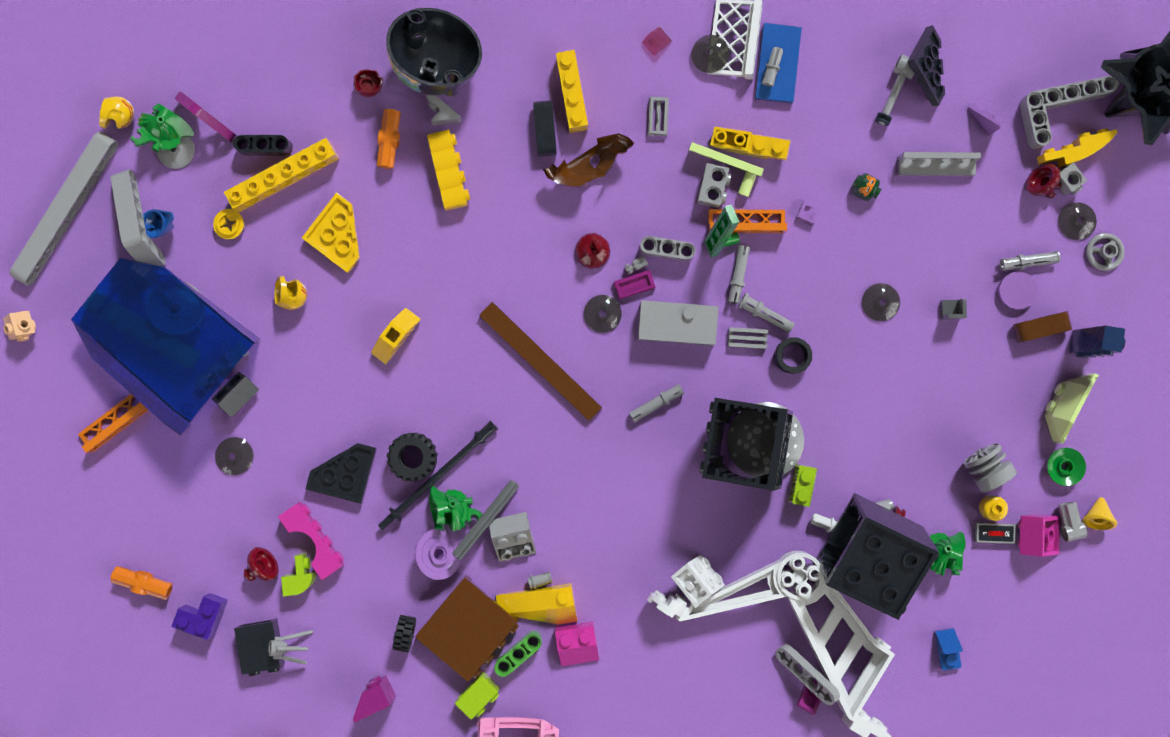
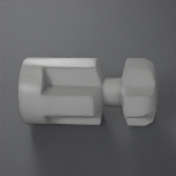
(637, 264)

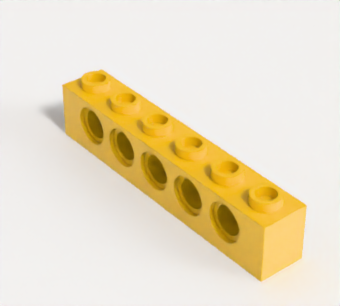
(281, 175)

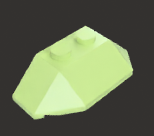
(1066, 405)

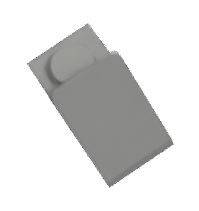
(445, 115)

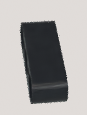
(544, 128)
(254, 142)

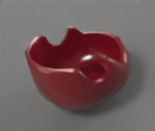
(368, 83)

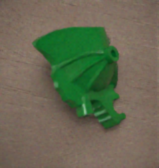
(162, 129)
(451, 509)
(950, 553)

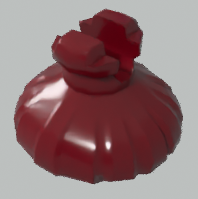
(1044, 181)
(591, 258)
(261, 565)

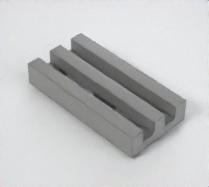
(650, 125)
(747, 330)

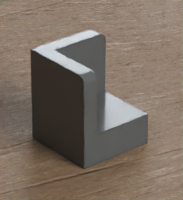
(953, 309)

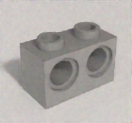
(709, 184)

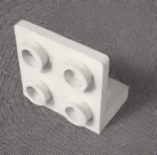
(698, 580)

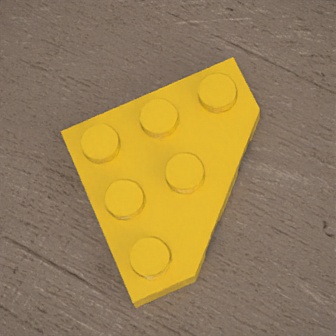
(335, 233)

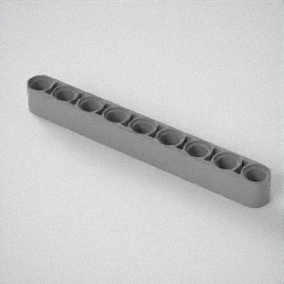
(63, 208)

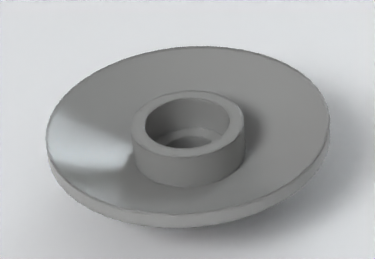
(180, 157)

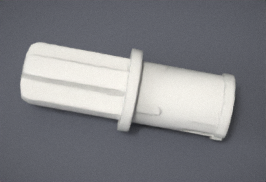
(823, 522)

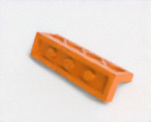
(750, 227)
(116, 427)

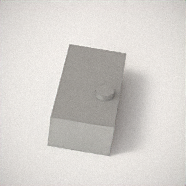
(678, 323)

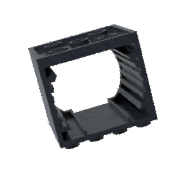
(713, 465)
(876, 556)

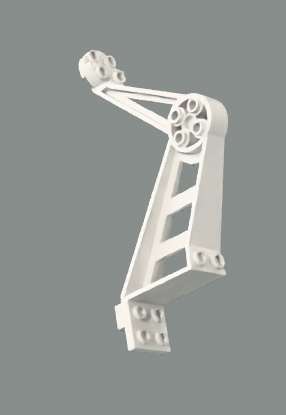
(850, 704)

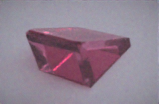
(656, 41)

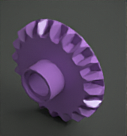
(445, 563)

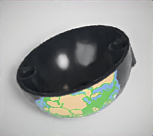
(437, 60)

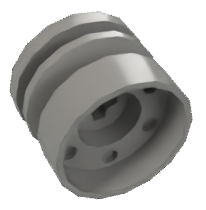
(991, 470)

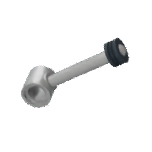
(903, 71)

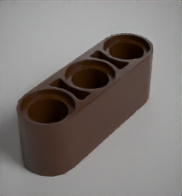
(1042, 326)

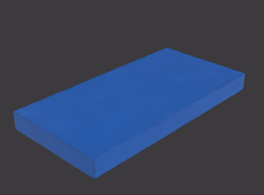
(788, 39)

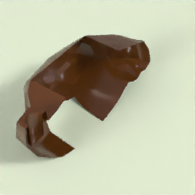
(580, 171)

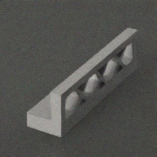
(937, 163)

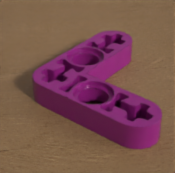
(205, 116)

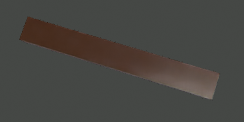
(540, 361)

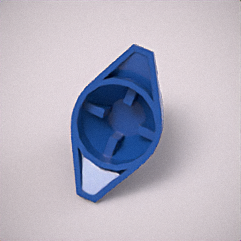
(158, 222)

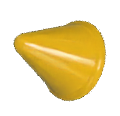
(1100, 516)

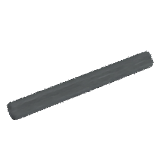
(485, 520)

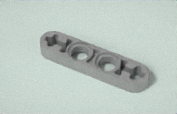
(808, 672)

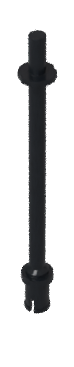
(479, 438)

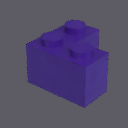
(201, 621)

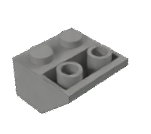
(512, 536)

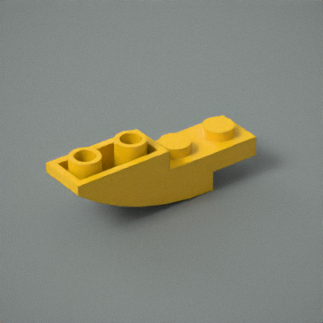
(750, 144)
(1079, 149)

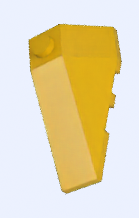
(544, 604)

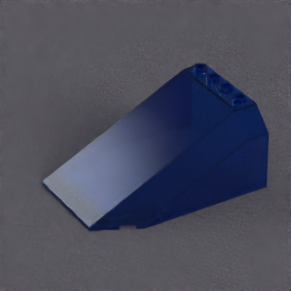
(160, 339)

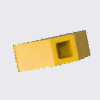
(395, 335)

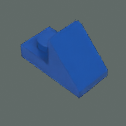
(948, 649)

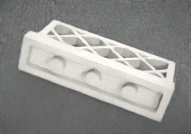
(751, 35)

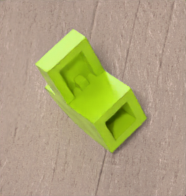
(301, 580)

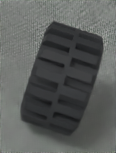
(395, 456)

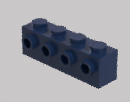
(1097, 341)

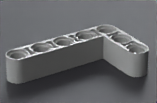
(1060, 98)
(131, 220)

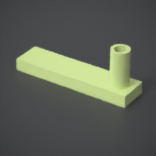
(751, 170)

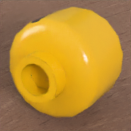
(993, 508)

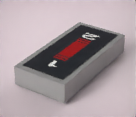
(995, 533)

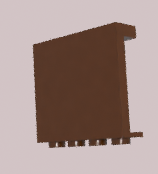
(467, 629)

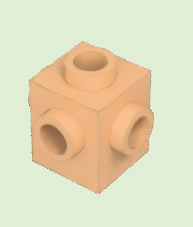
(19, 326)

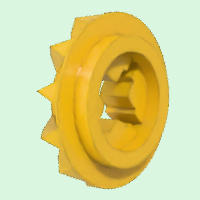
(220, 221)

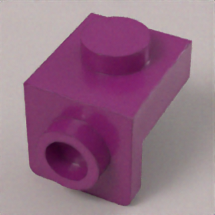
(808, 700)

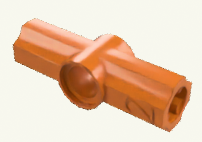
(388, 138)
(141, 582)

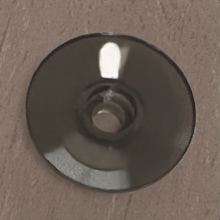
(714, 61)
(1069, 223)
(872, 306)
(605, 323)
(243, 456)

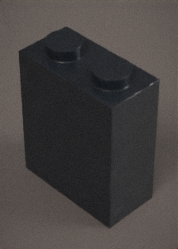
(253, 646)

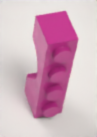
(326, 558)

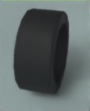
(807, 355)

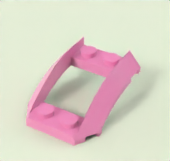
(490, 726)

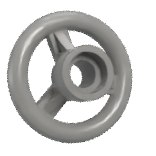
(1114, 247)

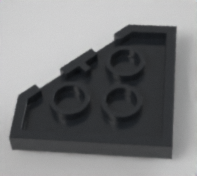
(927, 65)
(344, 474)

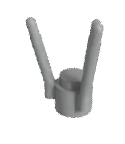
(278, 647)

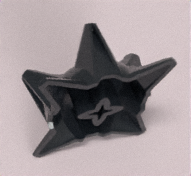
(1145, 87)

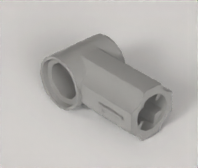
(1072, 525)

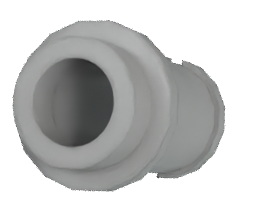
(540, 580)

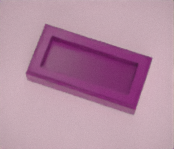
(634, 284)

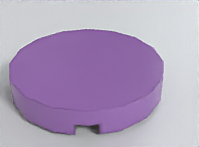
(1017, 290)

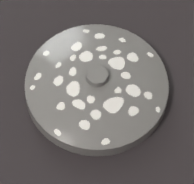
(752, 441)

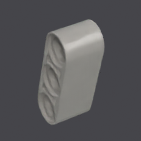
(676, 248)

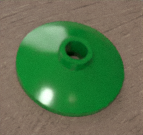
(1074, 469)

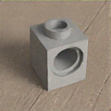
(1078, 179)

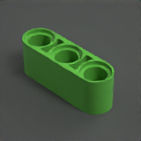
(514, 661)

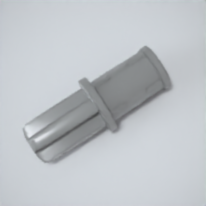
(772, 67)

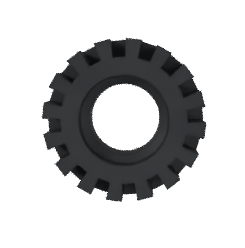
(404, 633)

